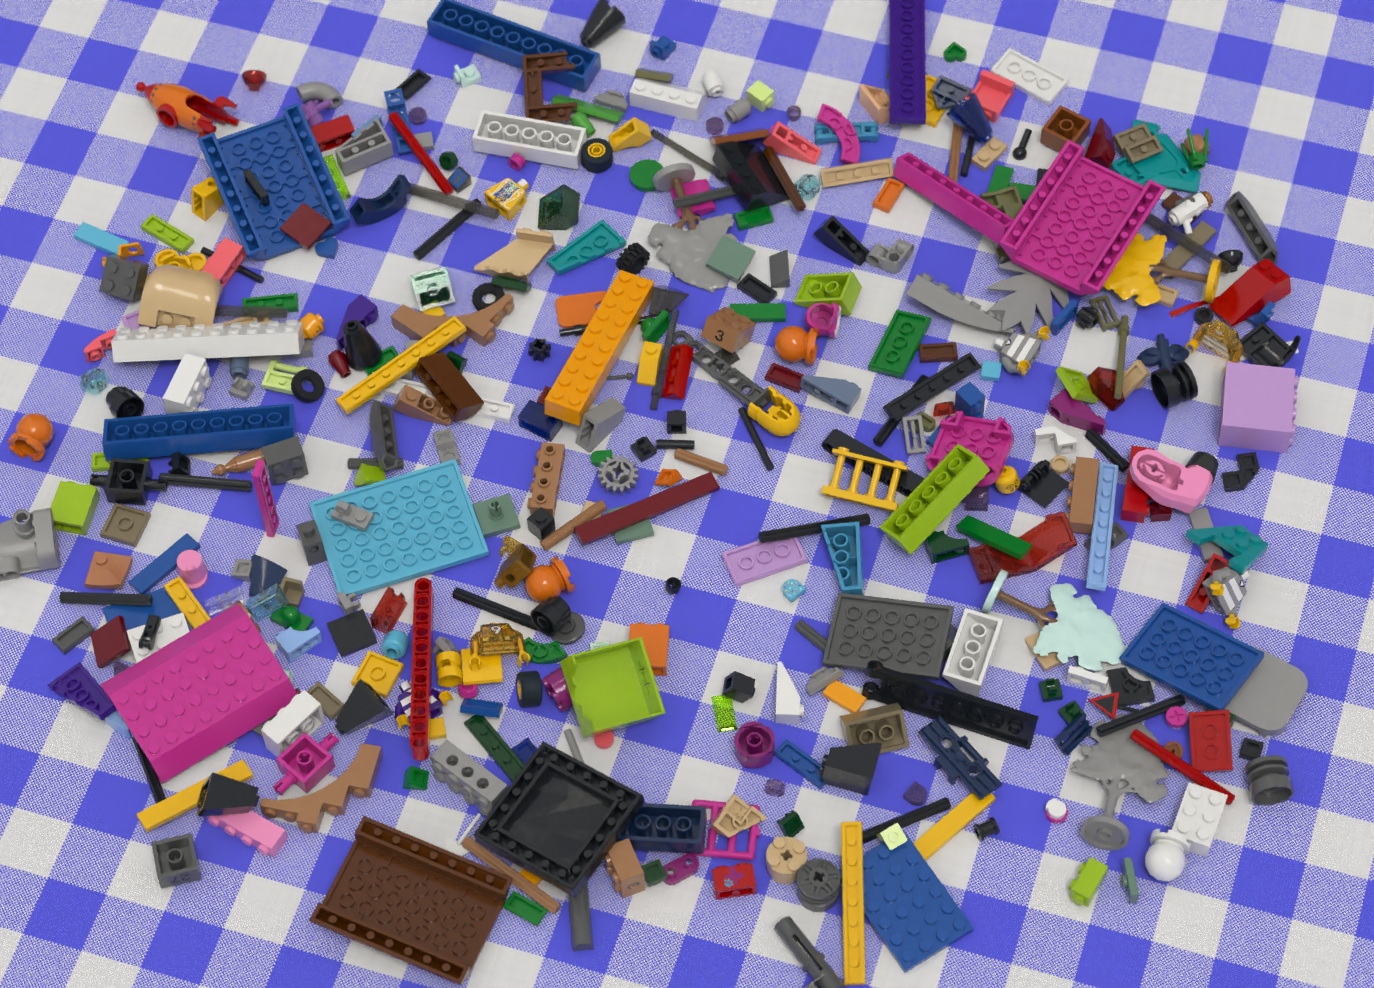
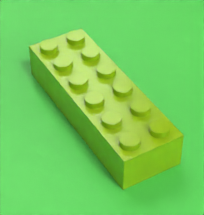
(934, 498)

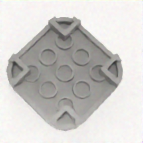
(1269, 696)

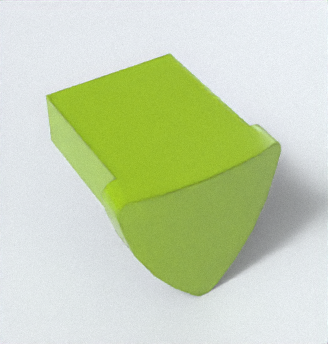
(368, 475)

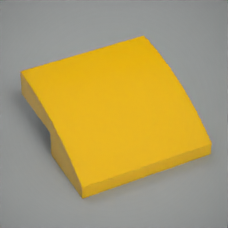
(489, 673)

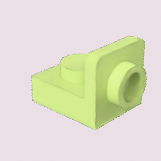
(892, 836)

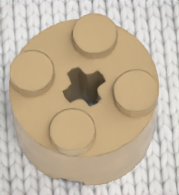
(785, 849)

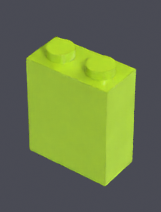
(74, 507)

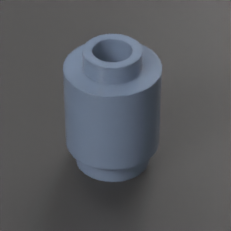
(239, 367)

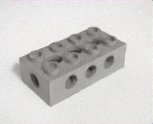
(467, 777)

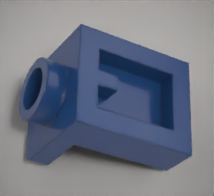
(662, 47)

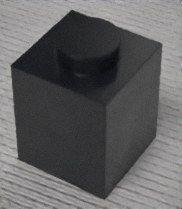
(541, 524)
(738, 687)

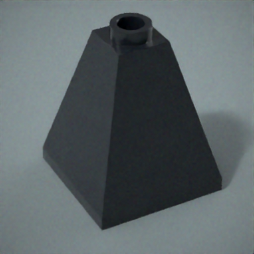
(361, 709)

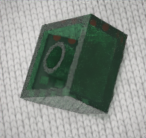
(559, 209)
(432, 288)

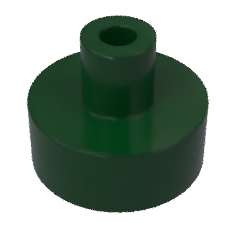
(448, 160)

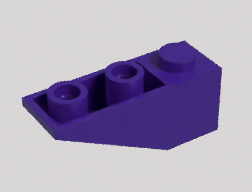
(361, 310)

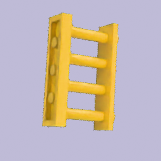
(869, 498)

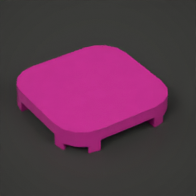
(983, 437)

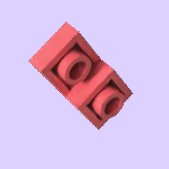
(96, 348)

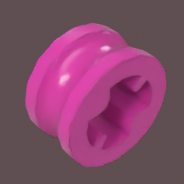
(516, 161)

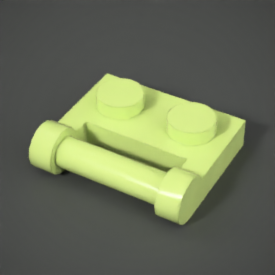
(278, 380)

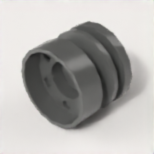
(1269, 780)
(818, 885)

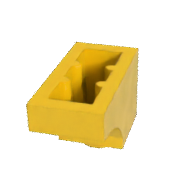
(631, 134)

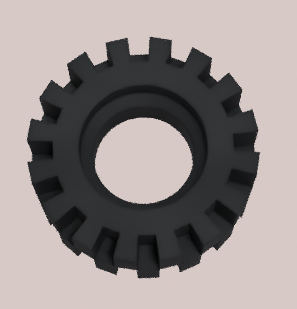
(633, 259)

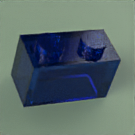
(535, 421)

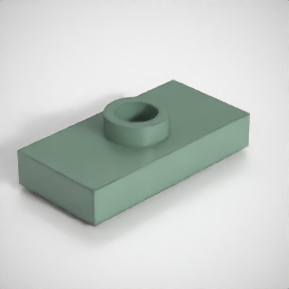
(1129, 880)

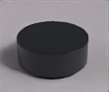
(1203, 315)

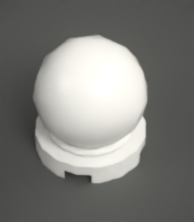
(1166, 855)

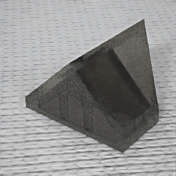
(665, 299)

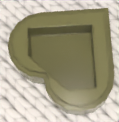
(927, 421)

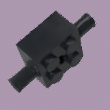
(128, 481)

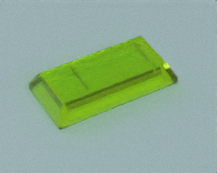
(724, 713)

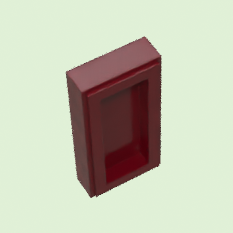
(784, 377)

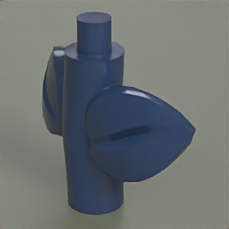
(1163, 354)

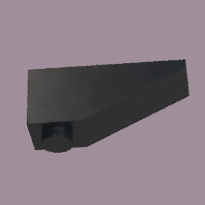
(841, 241)

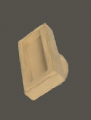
(1134, 378)

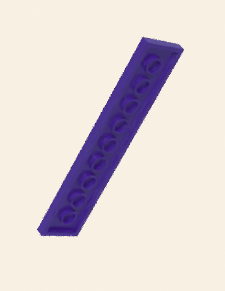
(907, 62)

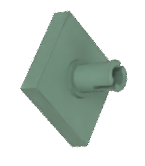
(496, 516)

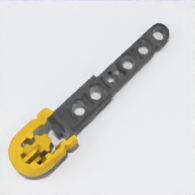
(781, 419)

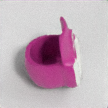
(825, 318)

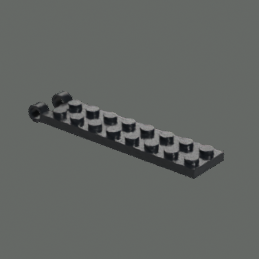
(952, 705)

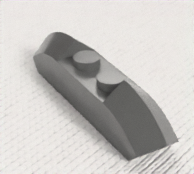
(1252, 227)
(383, 435)

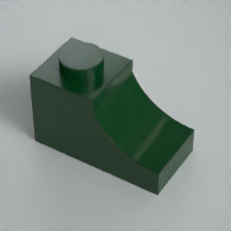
(943, 548)

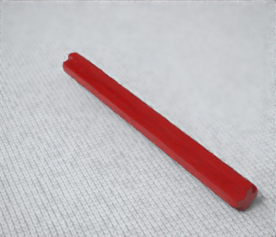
(420, 152)
(1178, 764)

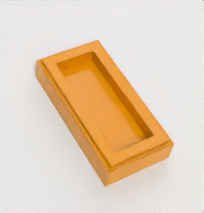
(844, 696)

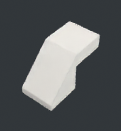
(1063, 442)

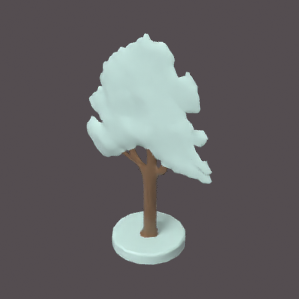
(1076, 630)

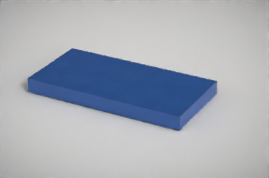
(137, 615)

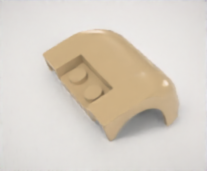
(179, 297)

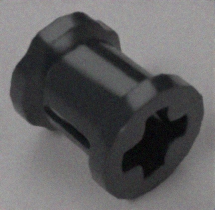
(985, 829)

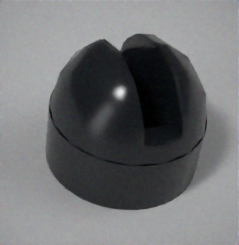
(675, 583)

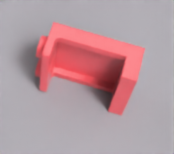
(993, 93)

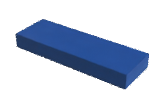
(800, 762)

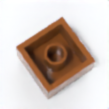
(1065, 126)

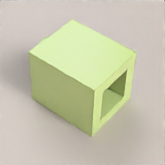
(760, 96)

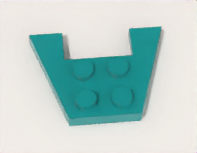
(1234, 539)

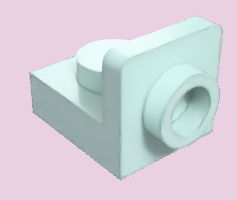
(466, 76)

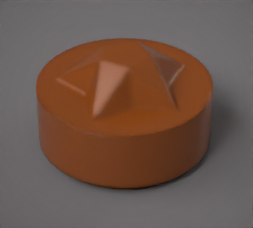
(1175, 748)

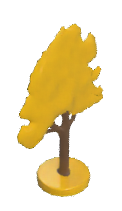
(1133, 272)

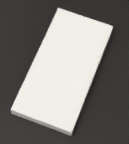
(1030, 76)

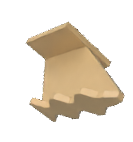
(519, 256)

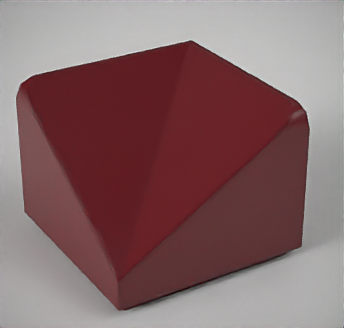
(1159, 512)

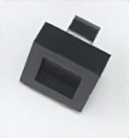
(643, 449)
(180, 464)

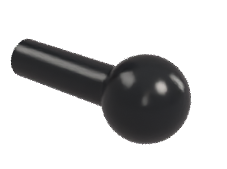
(1020, 152)

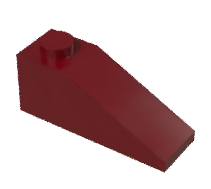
(1101, 146)

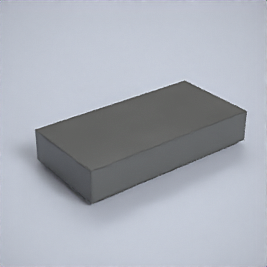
(73, 635)

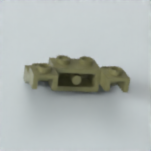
(1010, 203)

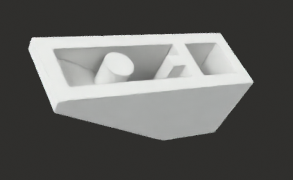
(787, 699)

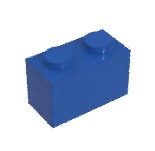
(970, 401)

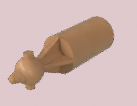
(240, 463)

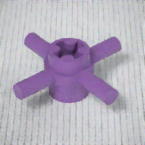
(312, 110)

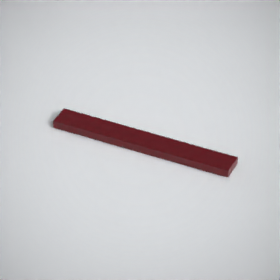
(646, 508)

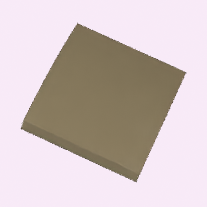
(1137, 143)

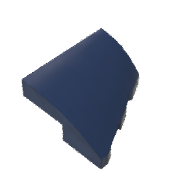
(264, 574)

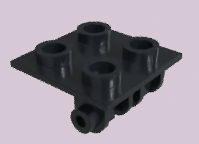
(1042, 484)

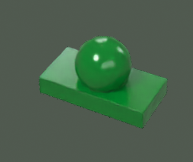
(655, 328)
(291, 617)

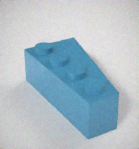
(846, 554)

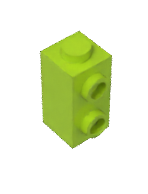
(1089, 881)

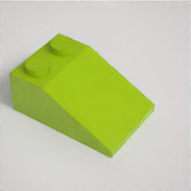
(829, 288)

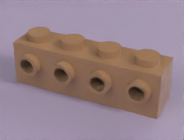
(547, 477)
(1083, 494)

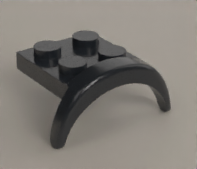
(1266, 348)

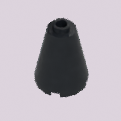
(601, 23)
(360, 346)

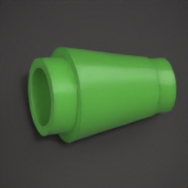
(581, 120)

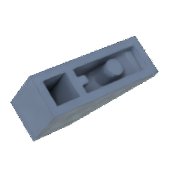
(834, 391)

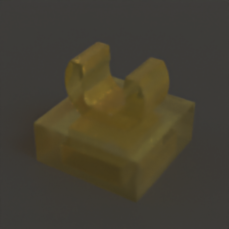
(509, 545)

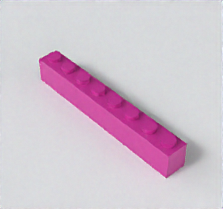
(952, 197)

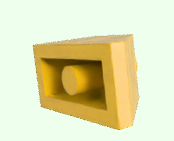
(649, 363)

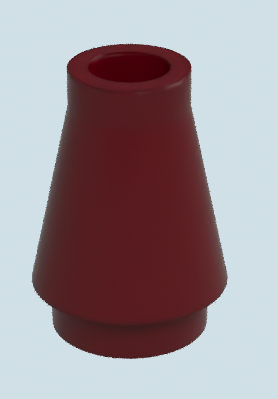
(339, 362)

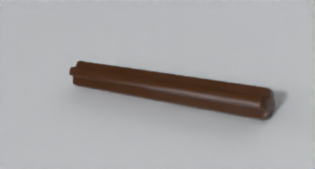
(784, 179)

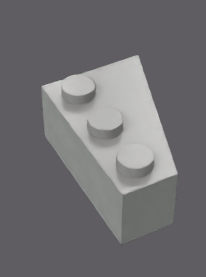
(364, 149)

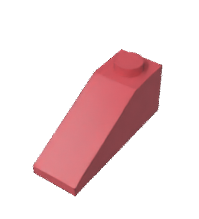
(791, 144)

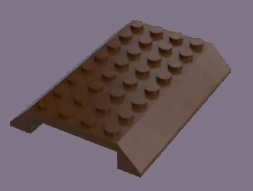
(413, 901)

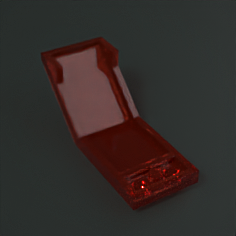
(1048, 542)

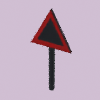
(1109, 705)

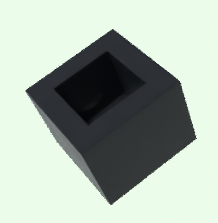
(676, 422)

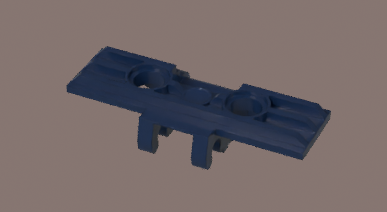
(956, 761)

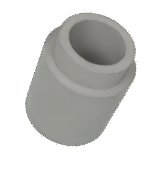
(738, 110)

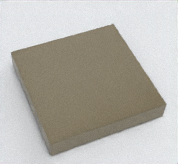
(125, 524)

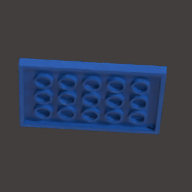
(1191, 657)
(909, 905)

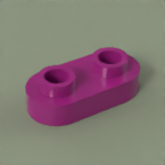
(681, 870)

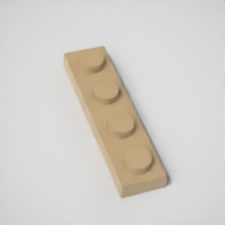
(856, 172)

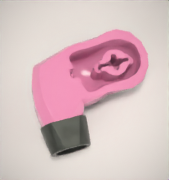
(1171, 482)

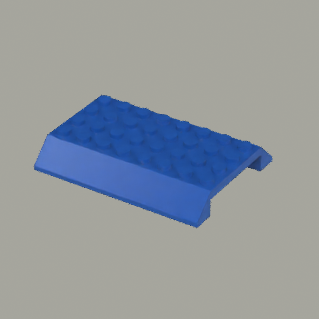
(289, 169)

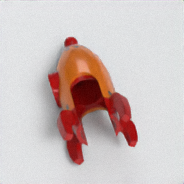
(187, 108)

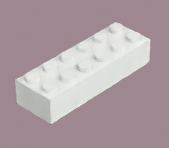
(530, 138)

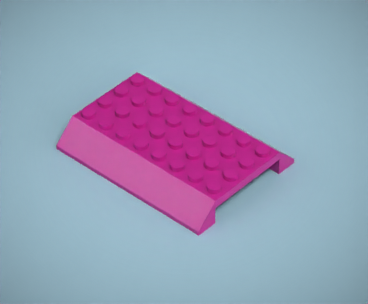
(1078, 222)
(200, 692)

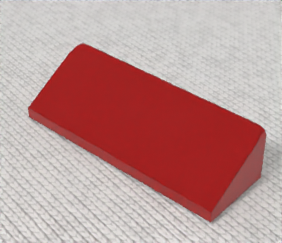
(677, 372)

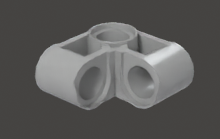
(891, 258)

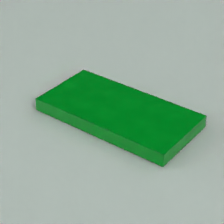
(900, 343)

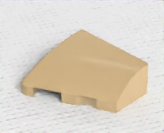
(735, 817)

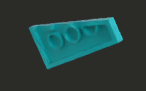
(590, 245)

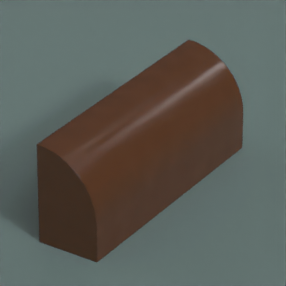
(448, 386)

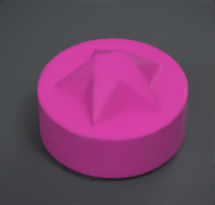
(467, 691)

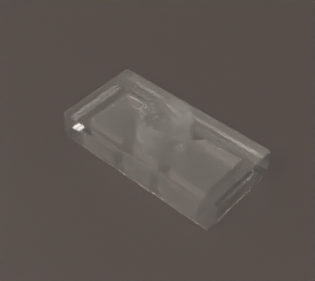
(224, 600)

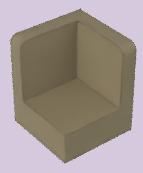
(293, 591)

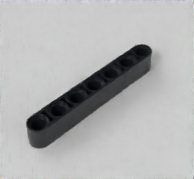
(907, 482)

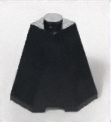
(226, 796)

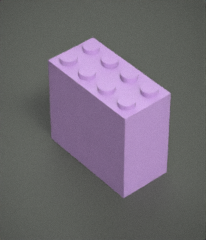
(1258, 407)

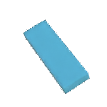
(99, 238)

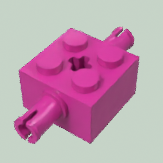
(305, 763)

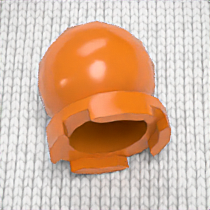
(796, 344)
(31, 436)
(548, 580)

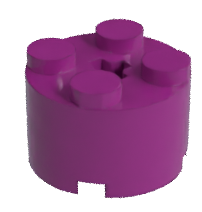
(557, 689)
(754, 745)

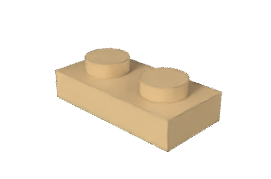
(989, 154)

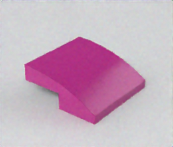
(692, 188)

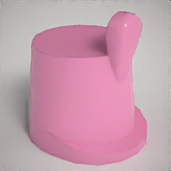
(192, 569)

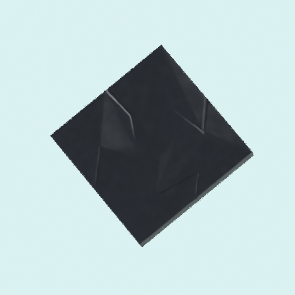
(559, 819)

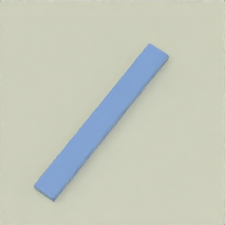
(1102, 527)

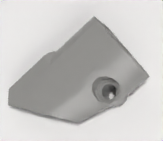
(28, 544)

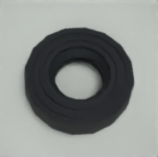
(486, 288)
(300, 393)

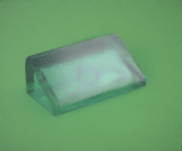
(266, 602)

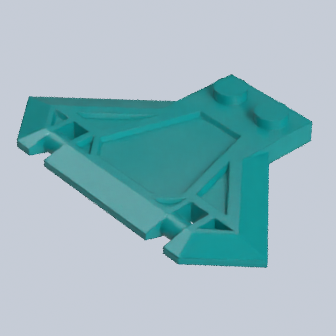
(1161, 168)

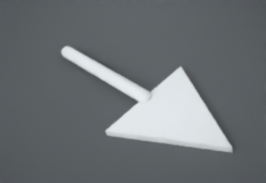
(456, 847)

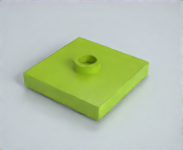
(1076, 384)

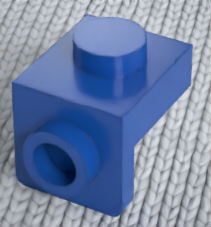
(1263, 315)

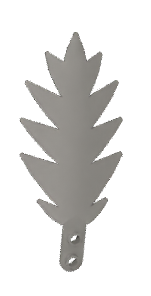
(1029, 291)

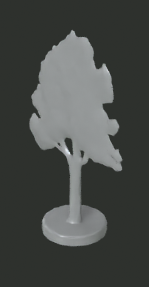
(1117, 759)

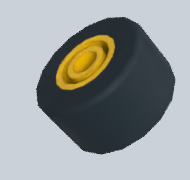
(596, 155)
(529, 689)

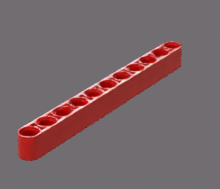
(421, 669)

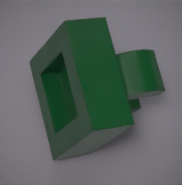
(457, 360)
(1050, 690)
(1070, 712)
(791, 824)
(654, 872)

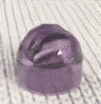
(793, 110)

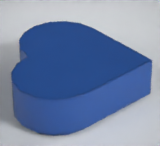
(327, 248)

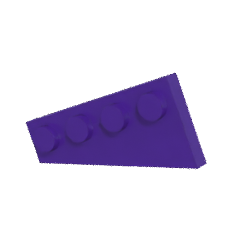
(84, 691)

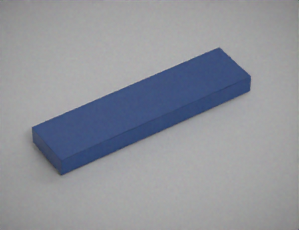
(162, 565)

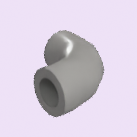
(319, 91)

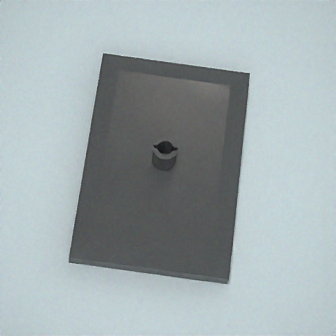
(896, 632)

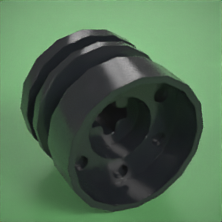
(1174, 384)

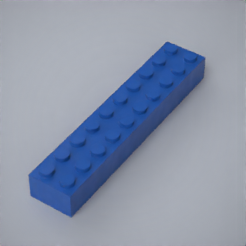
(509, 41)
(198, 431)

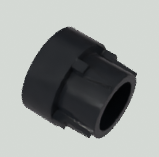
(124, 402)
(551, 615)

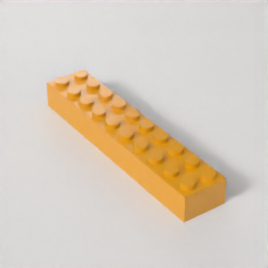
(599, 348)

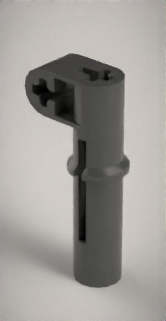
(790, 934)

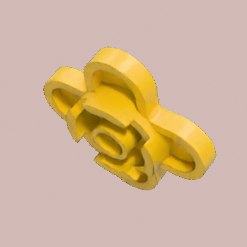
(170, 257)

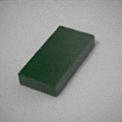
(511, 283)

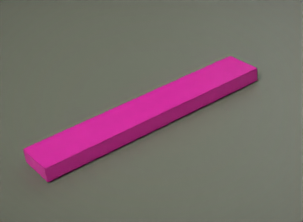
(265, 498)

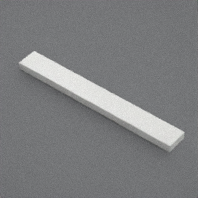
(491, 408)

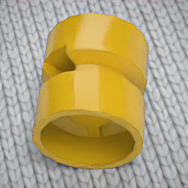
(448, 669)

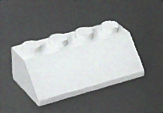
(667, 98)
(972, 651)

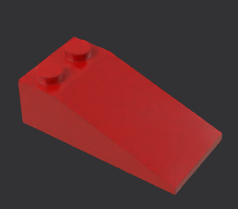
(1252, 292)

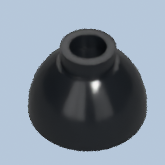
(1233, 257)

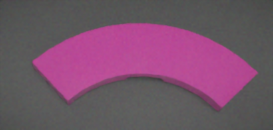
(845, 132)

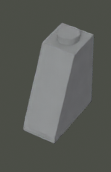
(599, 423)

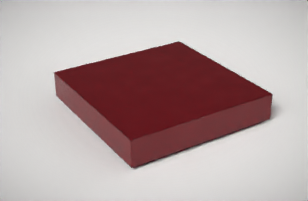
(305, 226)
(110, 642)

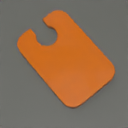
(577, 308)

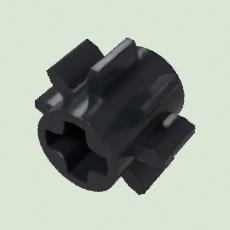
(1087, 317)
(539, 349)

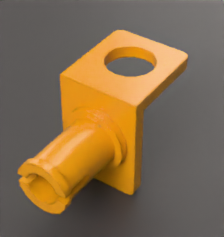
(123, 251)

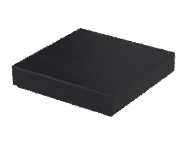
(352, 633)

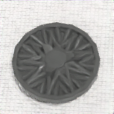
(571, 631)

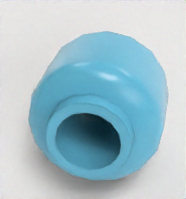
(395, 644)

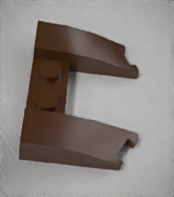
(533, 68)

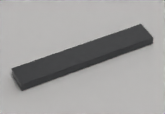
(931, 387)

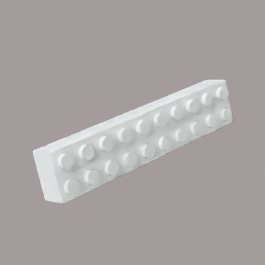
(208, 341)

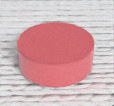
(604, 740)

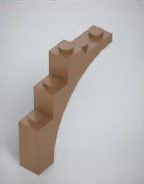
(479, 325)
(334, 798)

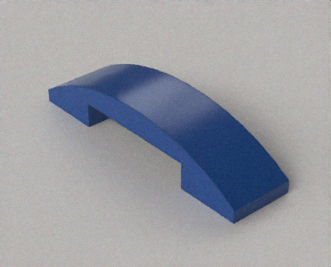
(396, 103)

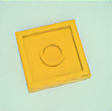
(379, 673)

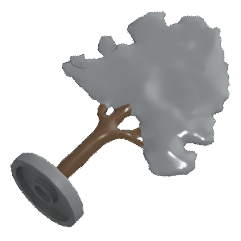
(691, 249)

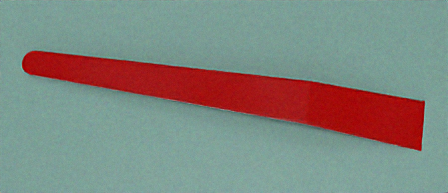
(1187, 307)

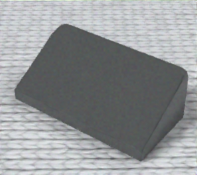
(779, 270)

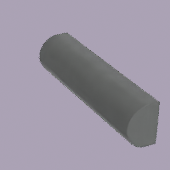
(581, 920)

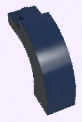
(384, 206)

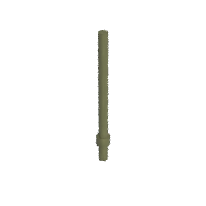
(1123, 332)

